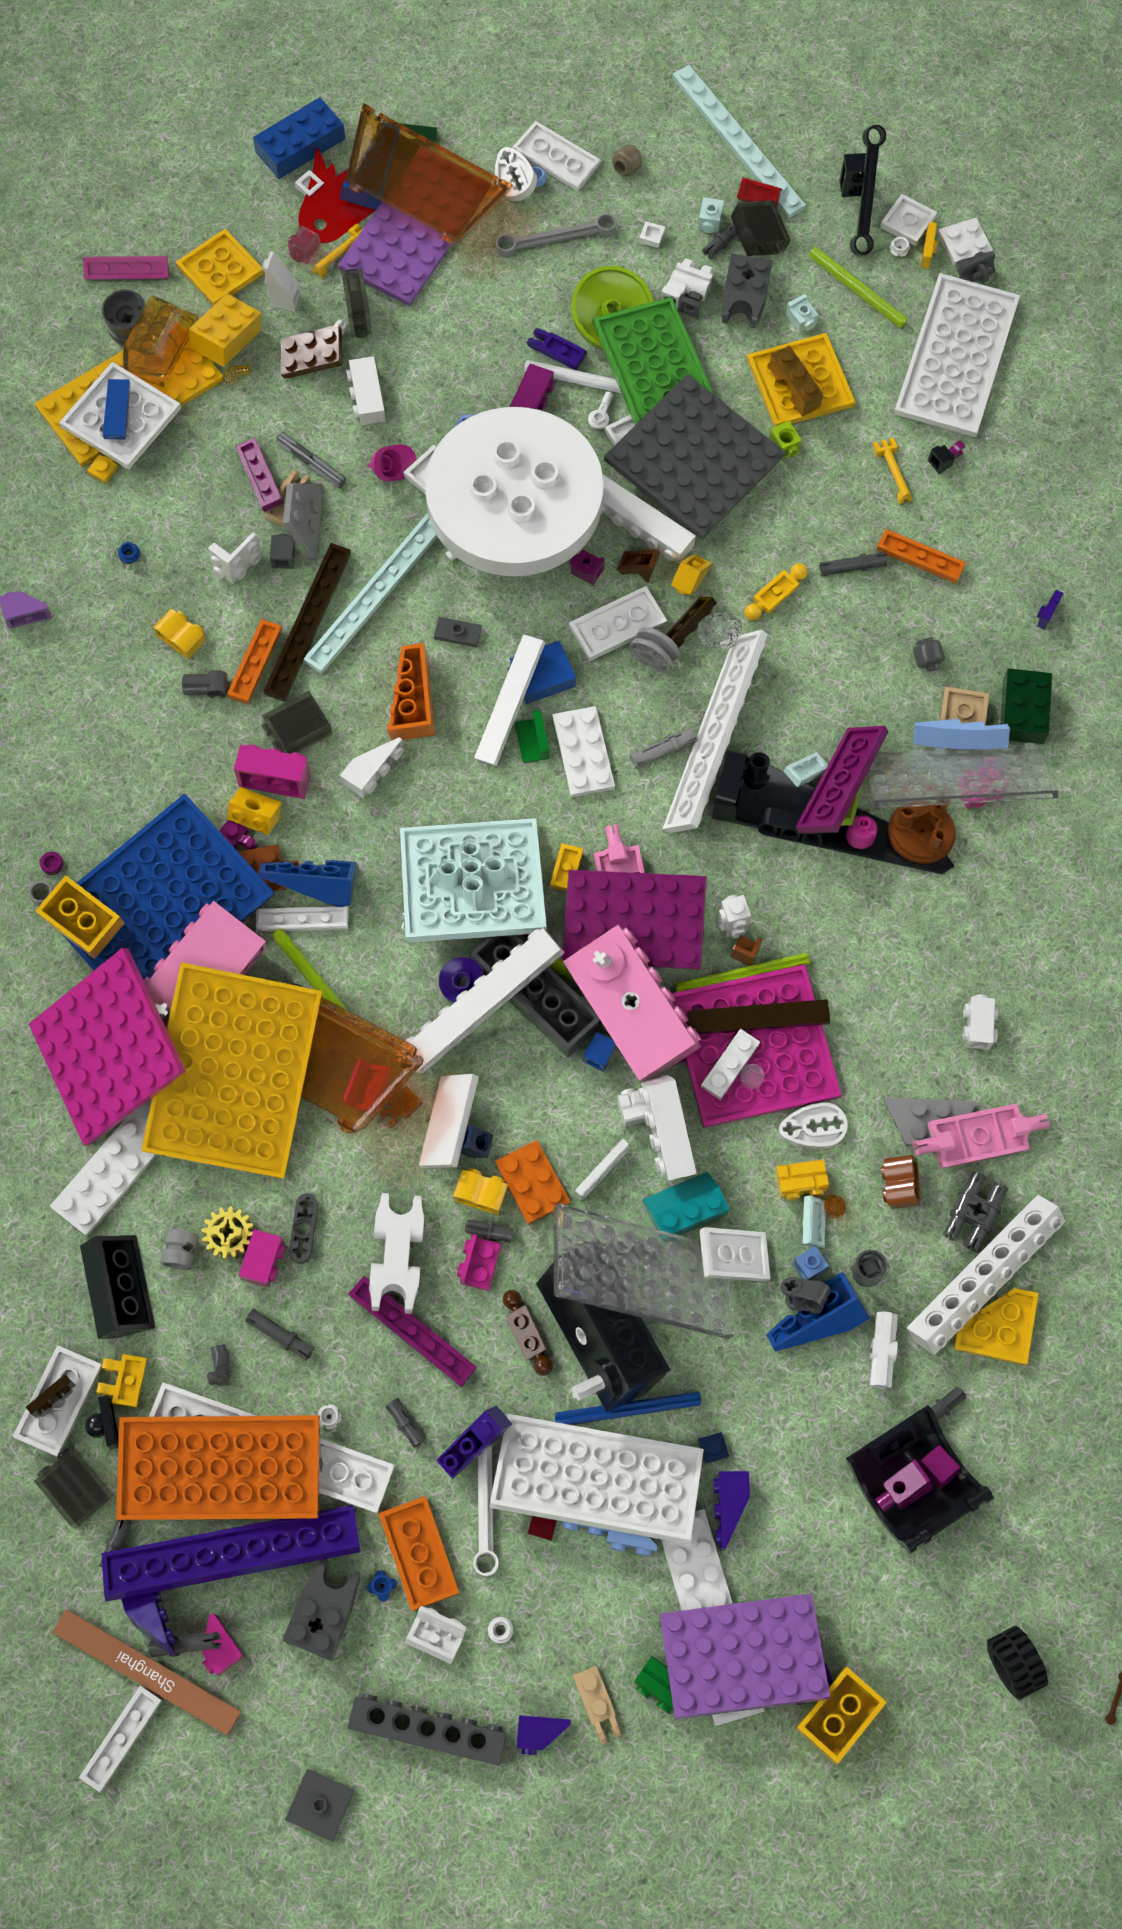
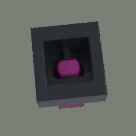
(943, 458)

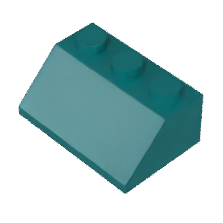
(687, 1205)

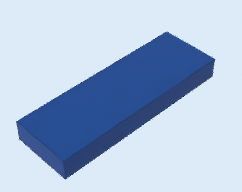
(116, 409)

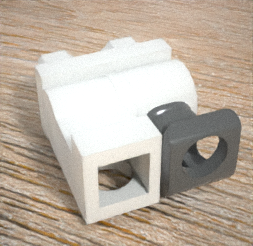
(690, 281)

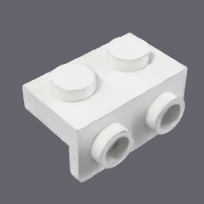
(436, 1634)

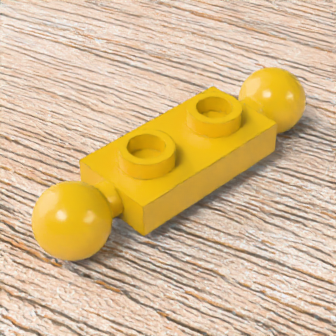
(776, 592)

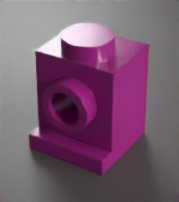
(591, 570)

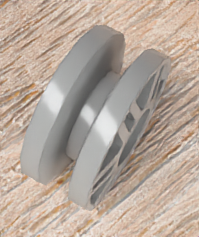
(654, 649)

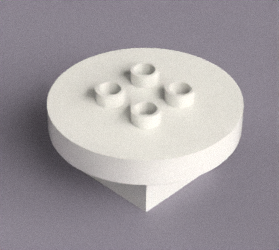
(514, 491)

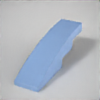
(961, 735)

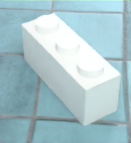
(365, 391)

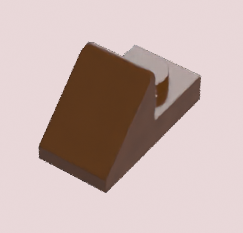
(639, 562)

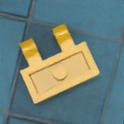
(129, 1380)

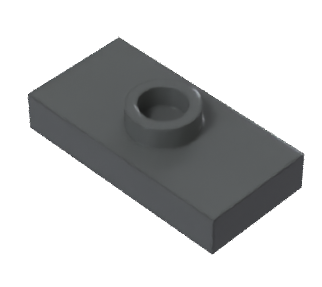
(457, 632)

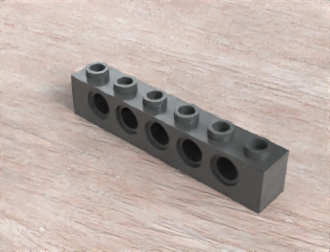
(361, 1721)

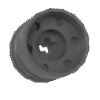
(121, 313)

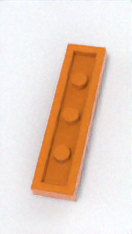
(921, 556)
(254, 661)

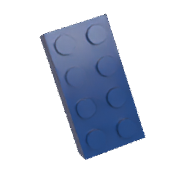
(295, 138)

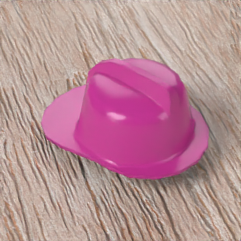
(393, 461)

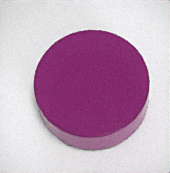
(51, 863)

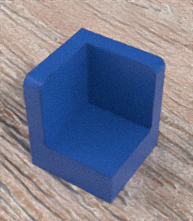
(599, 1052)

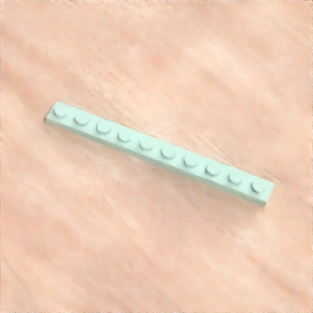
(737, 138)
(371, 596)

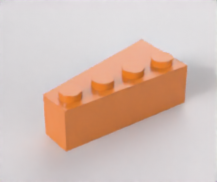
(413, 702)

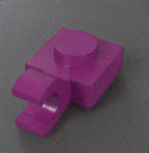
(237, 834)

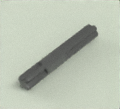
(311, 460)

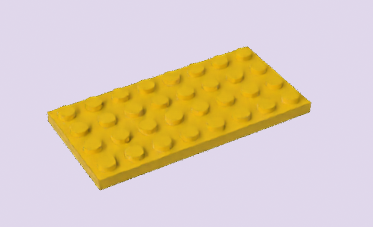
(188, 380)

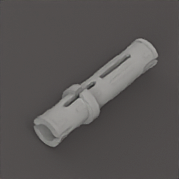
(671, 743)

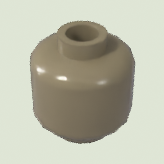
(627, 160)

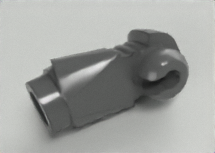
(220, 1362)

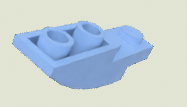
(619, 1540)

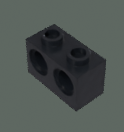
(852, 174)

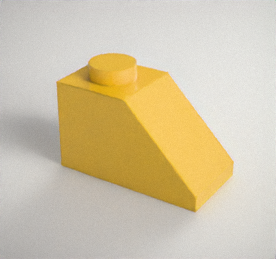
(690, 574)

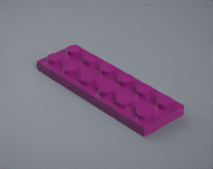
(842, 779)

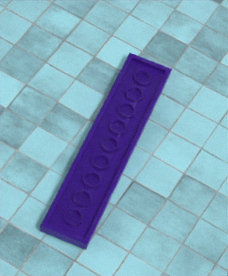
(228, 1553)

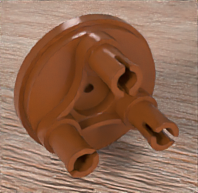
(922, 833)

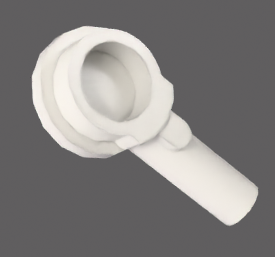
(599, 418)

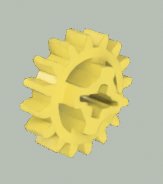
(216, 1232)

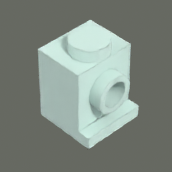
(801, 314)

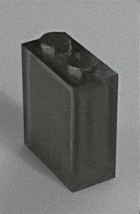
(760, 228)
(356, 303)
(296, 724)
(73, 1487)

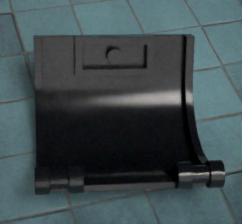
(935, 1510)

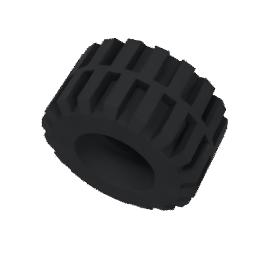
(1017, 1662)

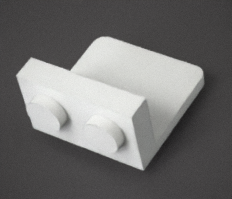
(235, 566)

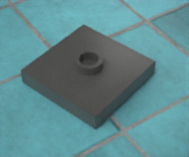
(320, 1805)

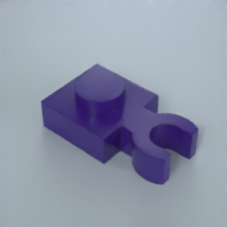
(1047, 612)

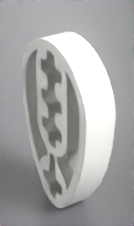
(522, 169)
(815, 1113)

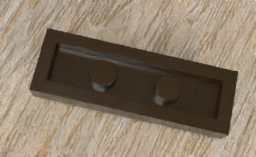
(689, 621)

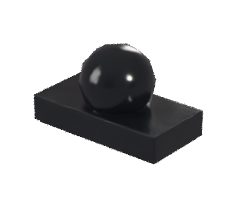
(104, 1423)

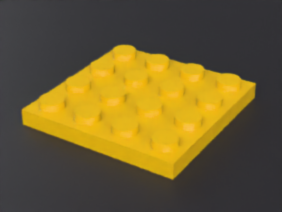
(823, 366)

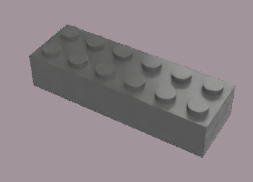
(545, 1000)

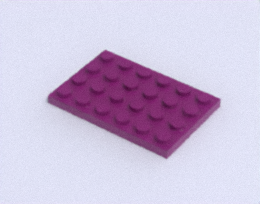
(658, 909)

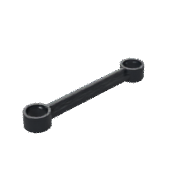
(868, 189)

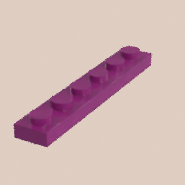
(415, 1334)

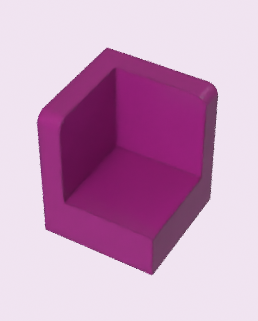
(939, 1467)

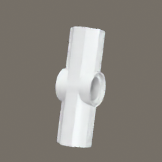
(883, 1350)

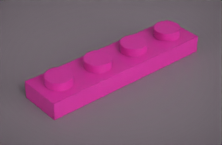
(125, 267)

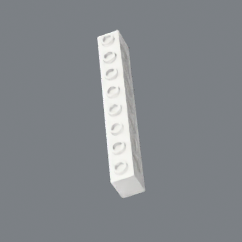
(986, 1274)

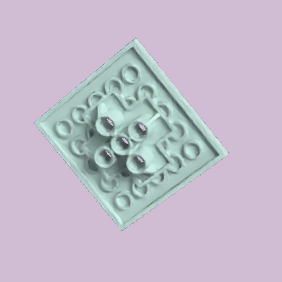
(472, 880)

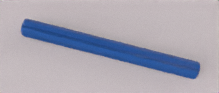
(629, 1409)

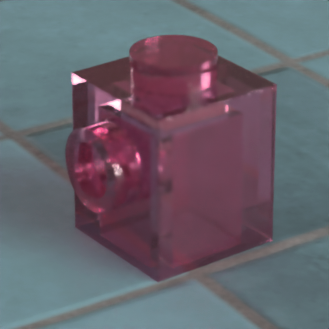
(303, 245)

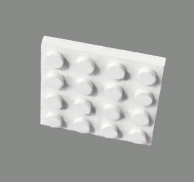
(147, 417)

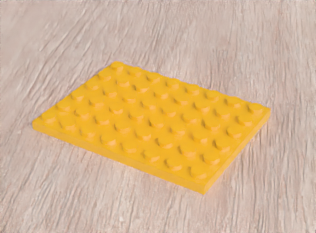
(244, 1072)

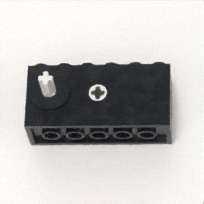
(610, 1347)

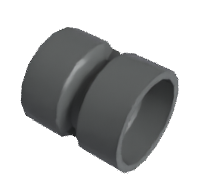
(869, 1268)

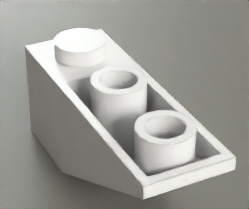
(281, 284)
(367, 768)

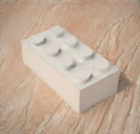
(668, 1127)

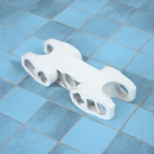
(394, 1272)

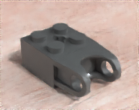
(746, 287)
(327, 1604)

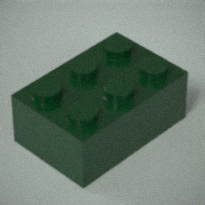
(1026, 705)

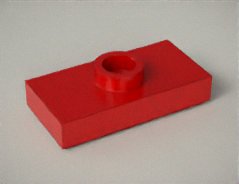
(756, 191)

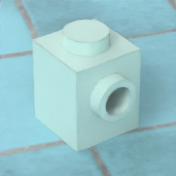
(710, 215)

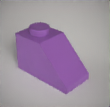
(22, 609)

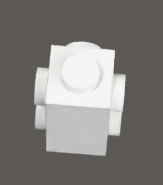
(733, 916)
(980, 1022)

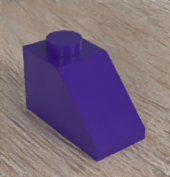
(538, 1732)

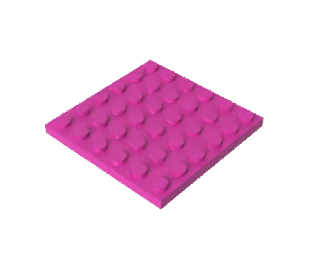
(106, 1047)
(792, 1058)

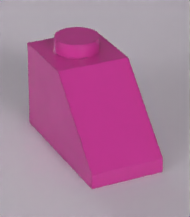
(227, 1655)

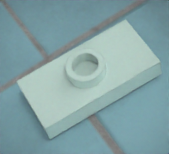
(806, 769)
(814, 1222)

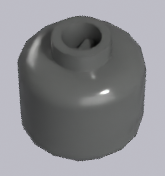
(928, 654)

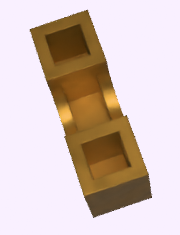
(804, 390)

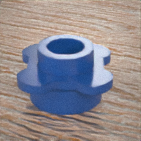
(382, 1593)

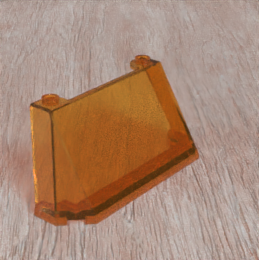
(421, 177)
(354, 1066)

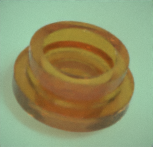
(834, 1206)

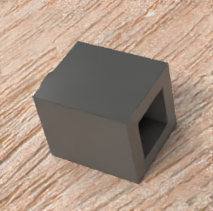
(282, 551)

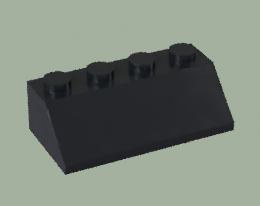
(116, 1286)

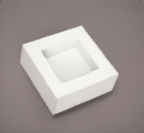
(303, 183)
(652, 234)

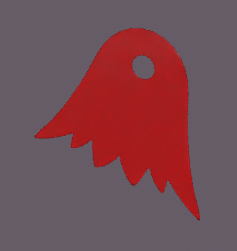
(326, 204)

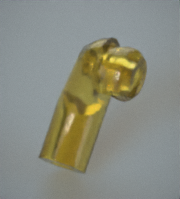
(234, 372)

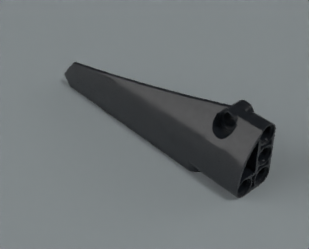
(767, 799)

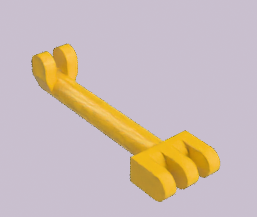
(321, 266)
(887, 452)

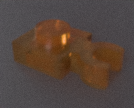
(403, 1105)

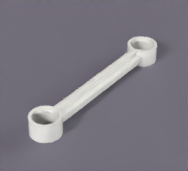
(485, 1514)

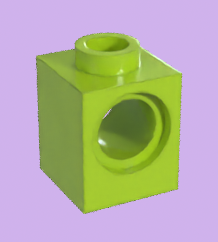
(786, 432)

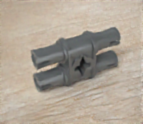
(987, 1211)

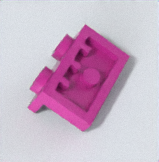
(479, 1263)

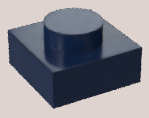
(714, 1447)

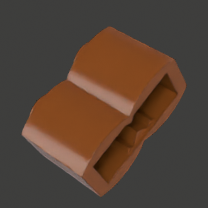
(901, 1182)

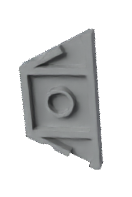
(303, 515)
(913, 1115)

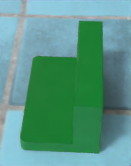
(532, 738)

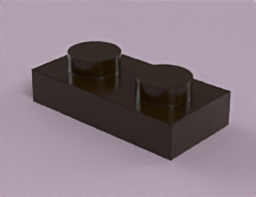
(43, 1403)

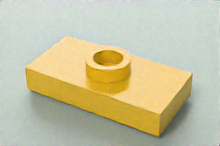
(930, 245)

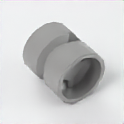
(179, 1249)

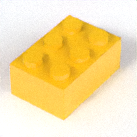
(225, 330)
(80, 917)
(840, 1721)

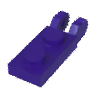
(557, 348)

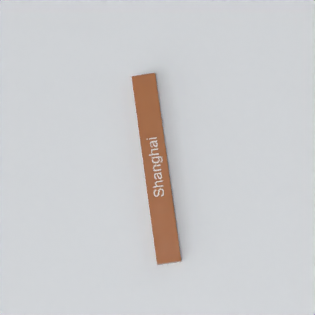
(147, 1672)

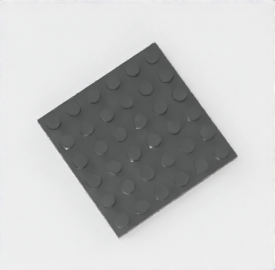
(694, 456)

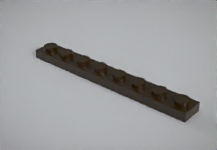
(307, 622)

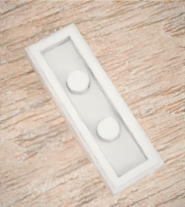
(602, 1170)

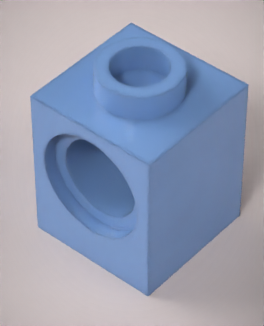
(810, 1264)

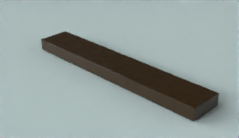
(759, 1016)

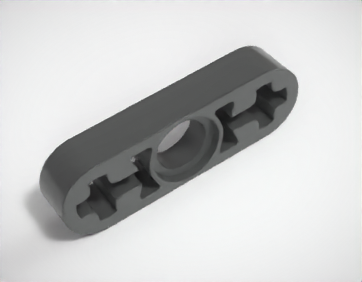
(294, 1245)

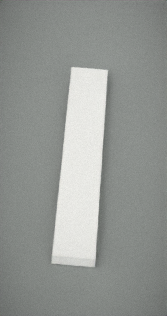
(509, 700)

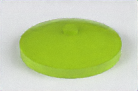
(603, 293)

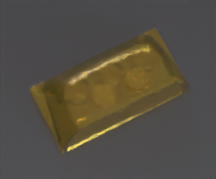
(157, 340)

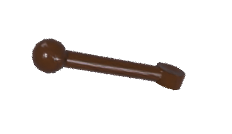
(1110, 1718)

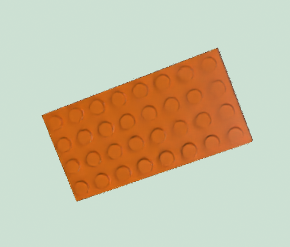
(218, 1467)

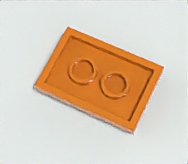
(532, 1182)

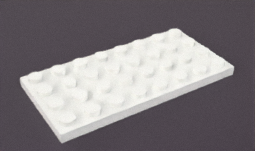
(957, 355)
(597, 1479)

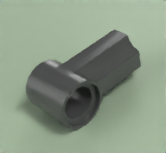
(208, 684)

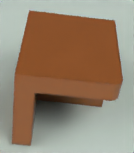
(746, 950)

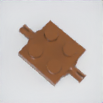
(266, 854)

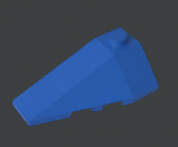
(326, 883)
(840, 1314)

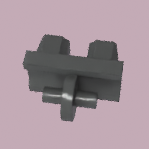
(978, 268)

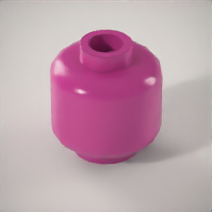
(862, 832)

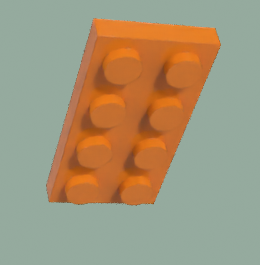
(418, 1553)

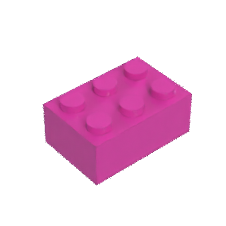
(272, 771)

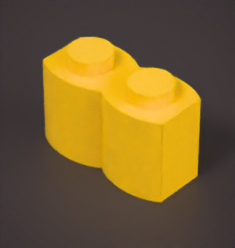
(179, 633)
(480, 1191)

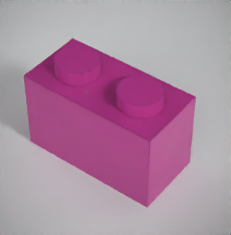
(262, 1258)

